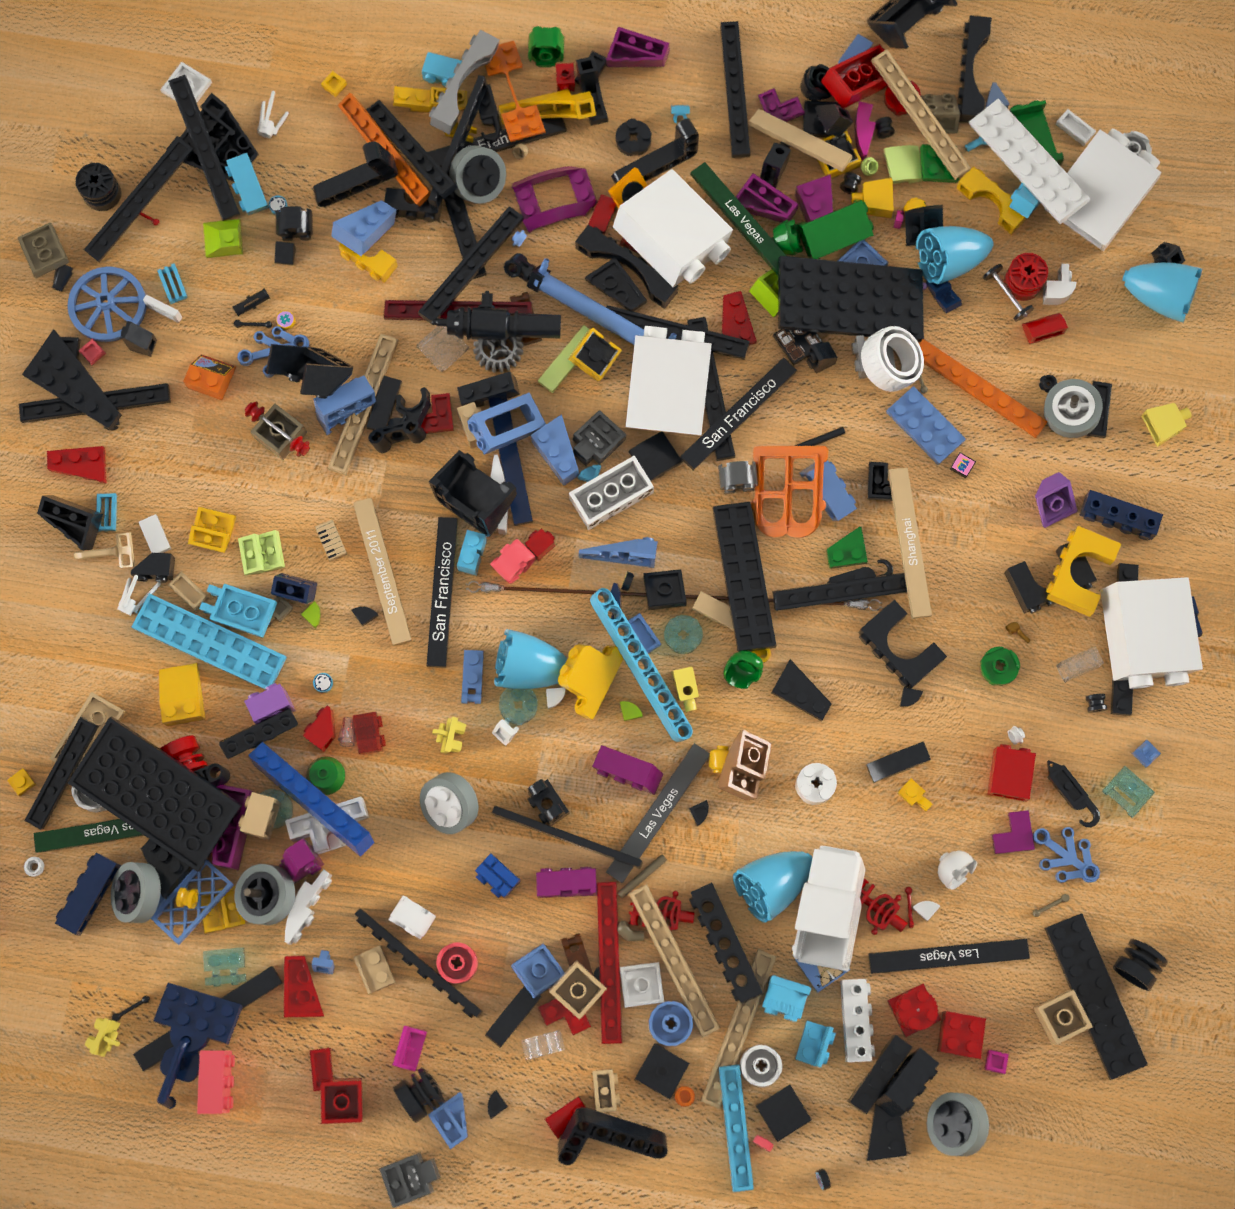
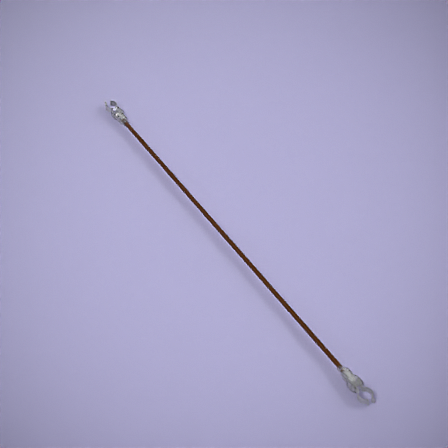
(487, 587)

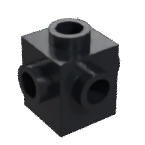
(1168, 253)

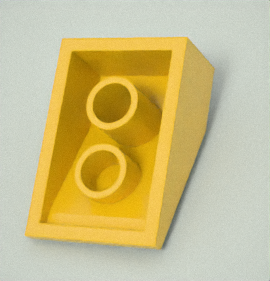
(180, 695)

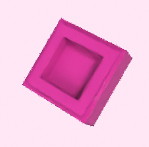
(996, 1061)

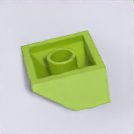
(223, 238)

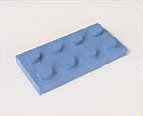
(925, 425)

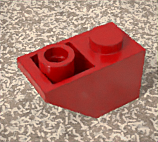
(322, 730)

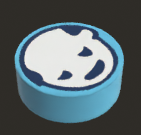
(276, 203)
(323, 683)

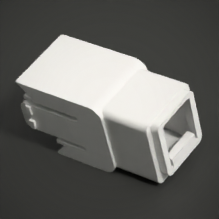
(830, 909)

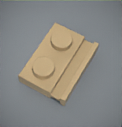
(374, 969)

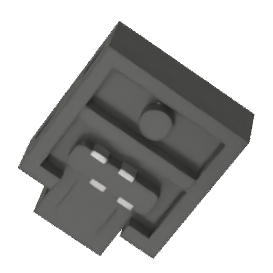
(597, 439)
(409, 1179)

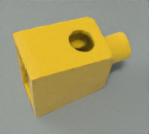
(877, 196)

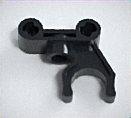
(403, 428)

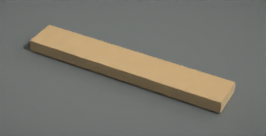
(800, 140)

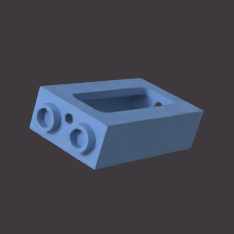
(490, 443)

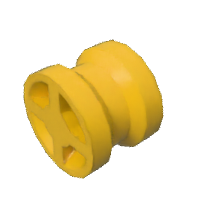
(187, 898)

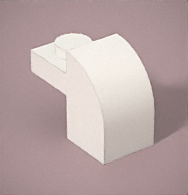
(1059, 291)

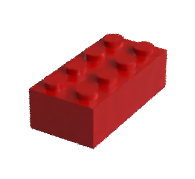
(855, 78)

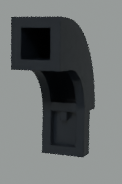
(589, 81)

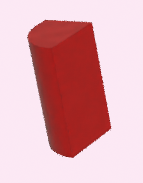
(1045, 328)
(559, 1120)

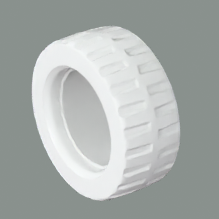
(877, 363)

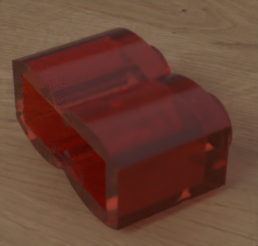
(368, 733)

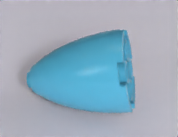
(953, 250)
(1164, 287)
(527, 662)
(772, 882)

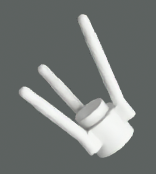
(266, 127)
(127, 604)

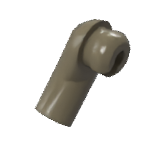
(628, 934)

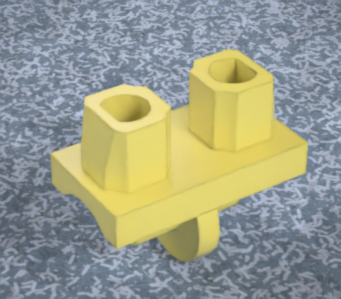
(452, 726)
(105, 1038)

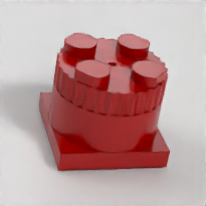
(914, 1010)

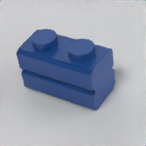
(497, 876)

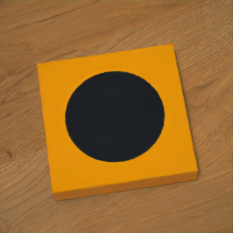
(627, 187)

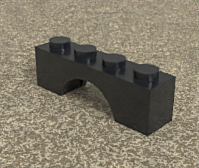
(880, 1074)

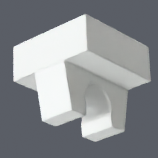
(504, 732)

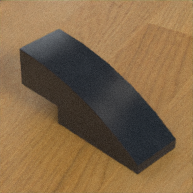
(898, 762)
(512, 1017)

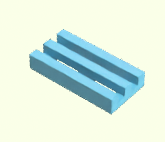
(167, 270)
(106, 527)

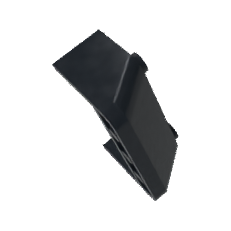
(900, 15)
(317, 368)

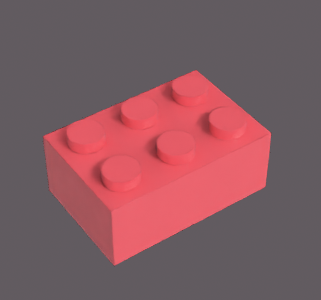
(215, 1082)

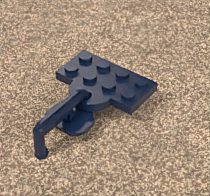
(196, 1017)

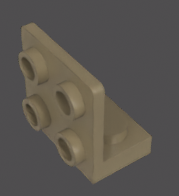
(945, 110)

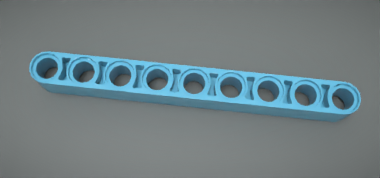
(641, 655)

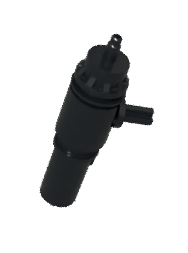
(498, 324)

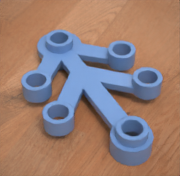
(293, 340)
(1068, 856)

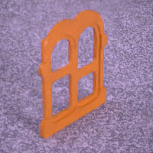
(787, 524)

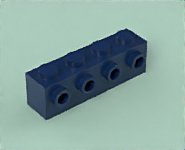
(1121, 515)
(87, 894)

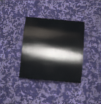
(921, 219)
(656, 456)

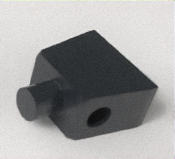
(777, 158)

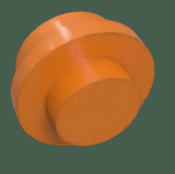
(684, 1096)

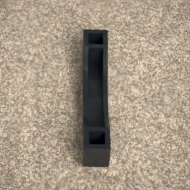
(977, 35)
(596, 245)

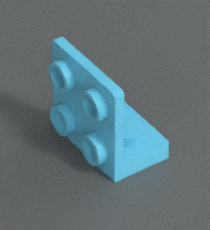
(815, 1044)

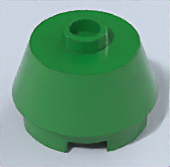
(787, 237)
(326, 774)

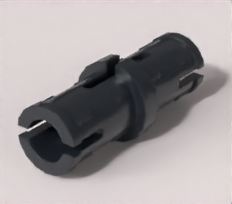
(240, 309)

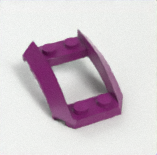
(529, 204)

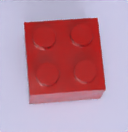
(961, 1035)
(341, 1100)

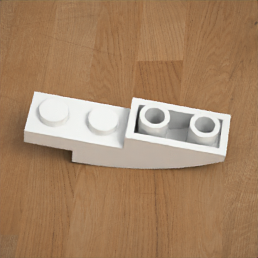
(300, 913)

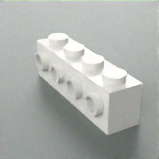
(856, 1020)

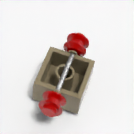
(277, 430)

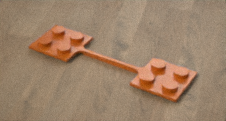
(522, 121)

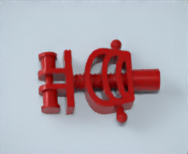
(679, 915)
(892, 919)

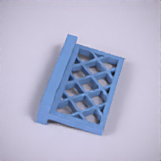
(165, 903)

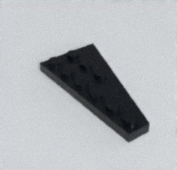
(64, 376)

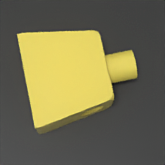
(1165, 422)
(683, 678)

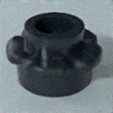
(1047, 378)

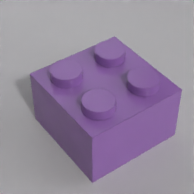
(268, 702)

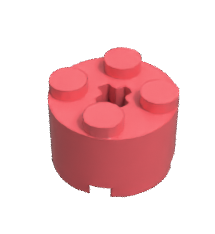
(513, 561)
(452, 953)

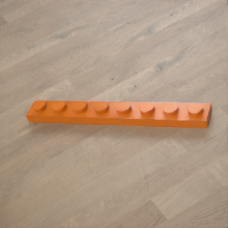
(372, 133)
(982, 389)

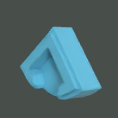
(589, 473)

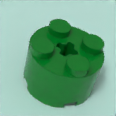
(546, 46)

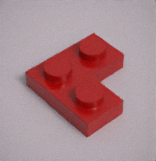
(441, 418)
(556, 1010)

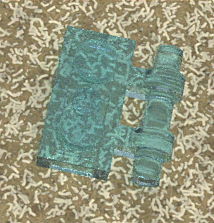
(223, 960)

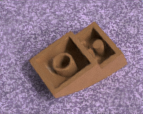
(745, 766)

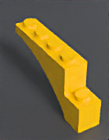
(557, 105)

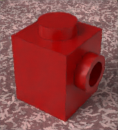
(565, 76)
(540, 543)

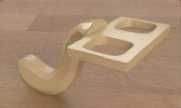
(118, 551)

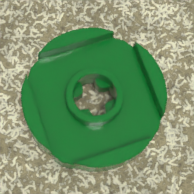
(995, 676)

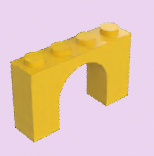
(1063, 588)

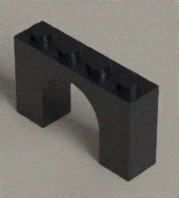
(1033, 596)
(908, 670)

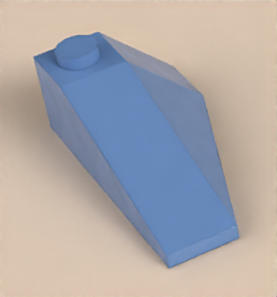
(633, 552)

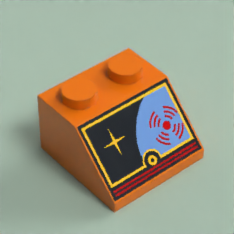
(209, 376)

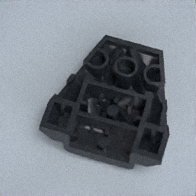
(224, 132)

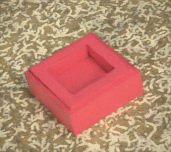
(92, 351)

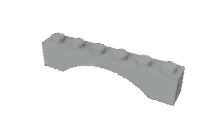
(480, 53)

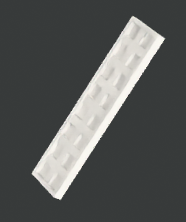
(1029, 161)

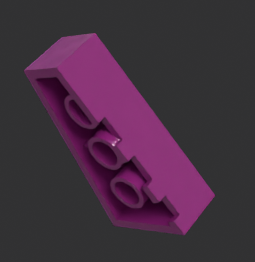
(231, 845)

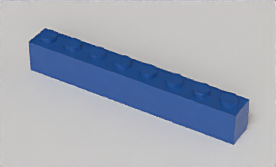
(311, 799)

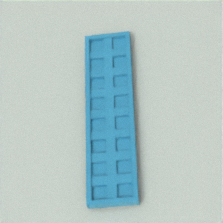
(209, 642)

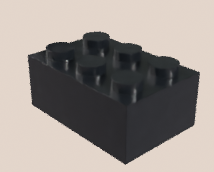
(907, 1083)

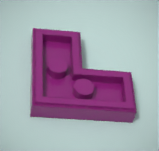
(785, 111)
(1020, 836)

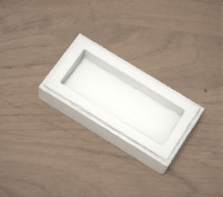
(1075, 127)
(162, 308)
(154, 534)

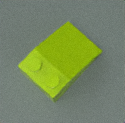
(766, 292)

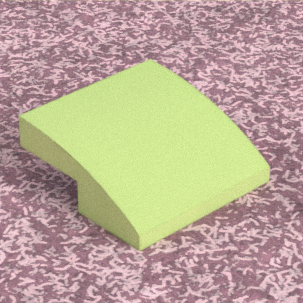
(903, 163)
(261, 552)

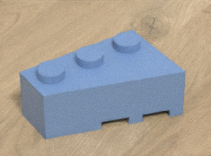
(364, 226)
(345, 401)
(556, 449)
(837, 499)

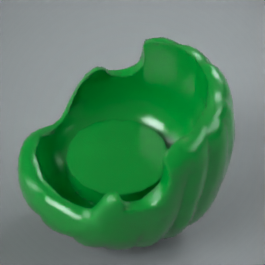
(743, 669)

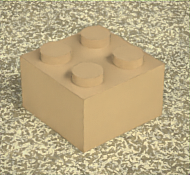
(259, 816)
(577, 989)
(1062, 1017)

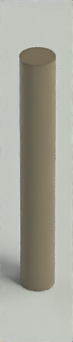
(642, 876)

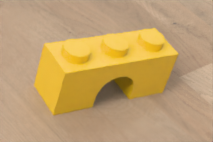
(379, 266)

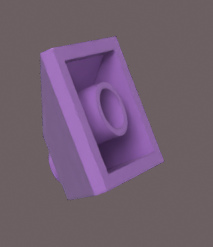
(1055, 499)

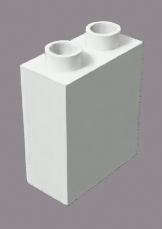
(1115, 184)
(673, 229)
(668, 382)
(1151, 631)

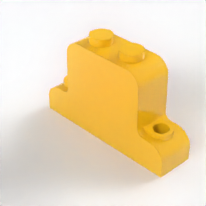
(589, 676)

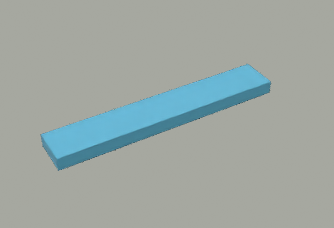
(736, 1128)

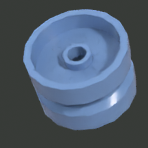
(682, 1023)

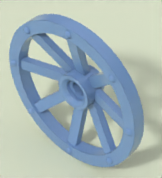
(105, 307)

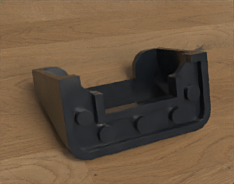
(472, 493)

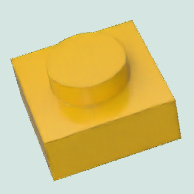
(334, 84)
(21, 782)

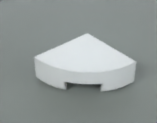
(554, 696)
(926, 909)

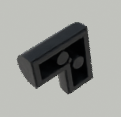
(878, 482)

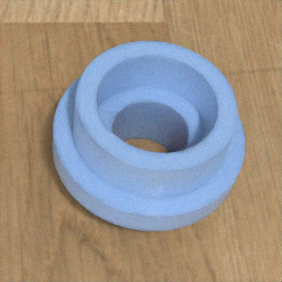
(518, 238)

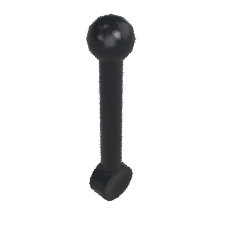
(237, 323)
(116, 1017)

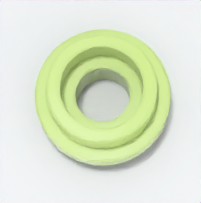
(869, 166)

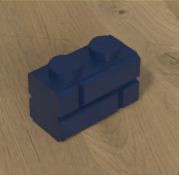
(294, 588)

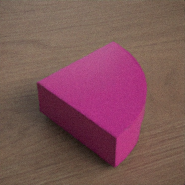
(898, 219)

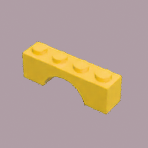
(976, 185)

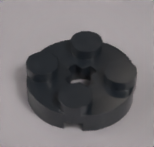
(633, 147)

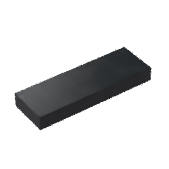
(1105, 392)
(384, 403)

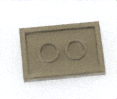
(43, 250)

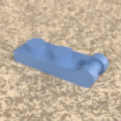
(472, 676)

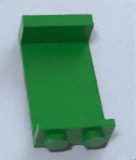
(1034, 120)
(836, 230)

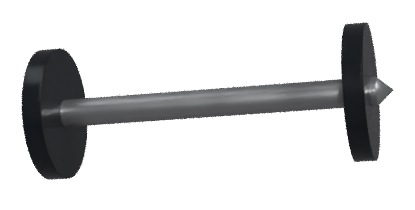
(993, 272)

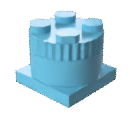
(785, 998)

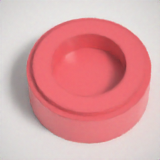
(763, 1143)

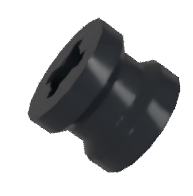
(884, 127)
(850, 183)
(1096, 703)

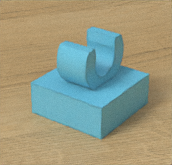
(680, 110)

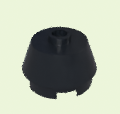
(811, 83)

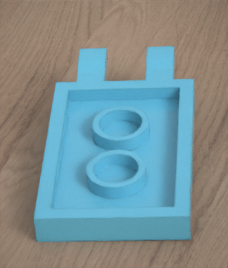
(240, 609)

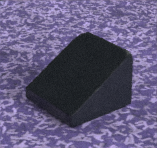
(284, 253)

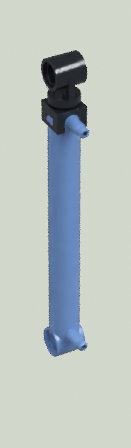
(540, 279)

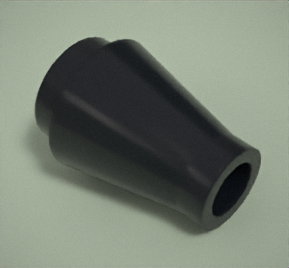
(61, 277)

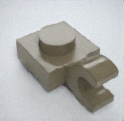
(281, 611)

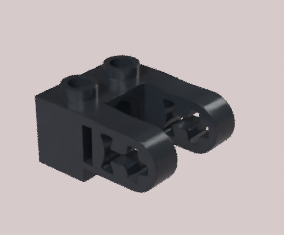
(541, 791)

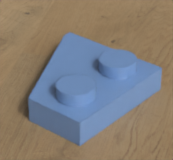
(451, 1120)

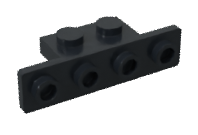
(258, 733)

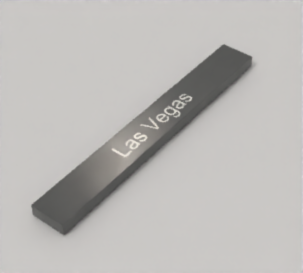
(660, 810)

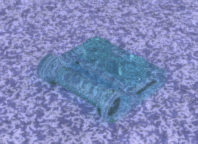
(1132, 787)

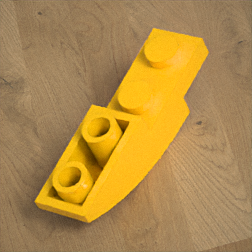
(423, 100)

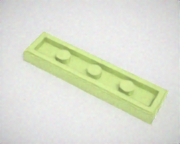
(561, 365)

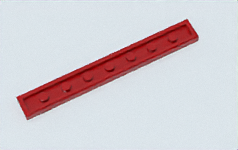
(609, 962)

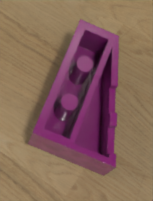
(636, 50)
(815, 198)
(766, 201)
(627, 770)
(301, 860)
(566, 882)

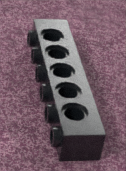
(708, 894)

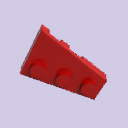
(736, 318)
(80, 462)
(299, 990)

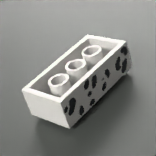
(611, 492)

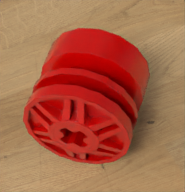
(1025, 285)
(183, 750)

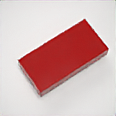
(603, 213)
(321, 1066)

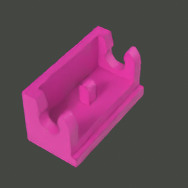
(409, 1048)

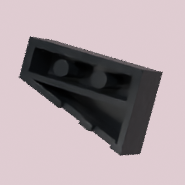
(71, 519)

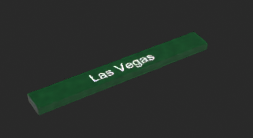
(738, 215)
(83, 835)

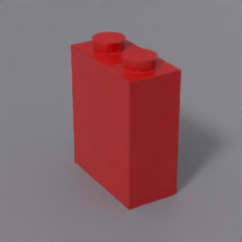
(1011, 773)

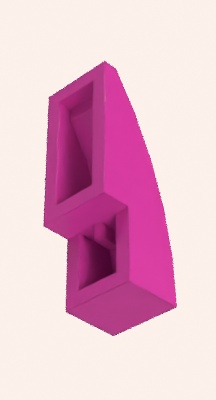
(863, 128)

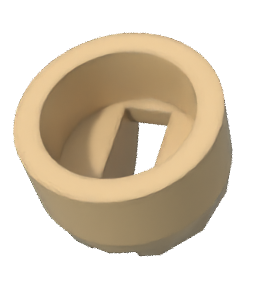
(518, 149)

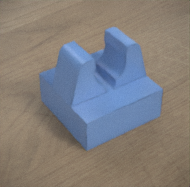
(1146, 753)
(323, 963)

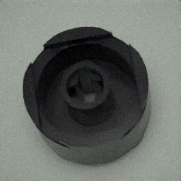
(294, 223)

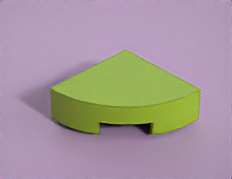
(312, 614)
(630, 711)

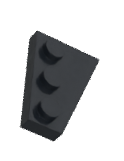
(617, 284)
(801, 692)
(169, 868)
(886, 1136)

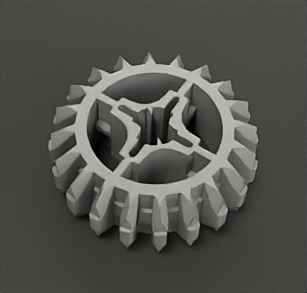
(510, 356)

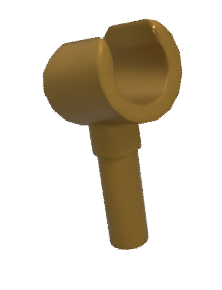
(1014, 627)

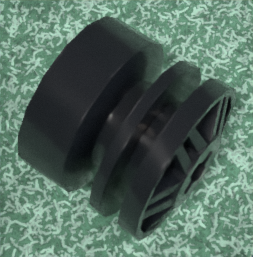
(104, 193)
(1141, 963)
(419, 1094)

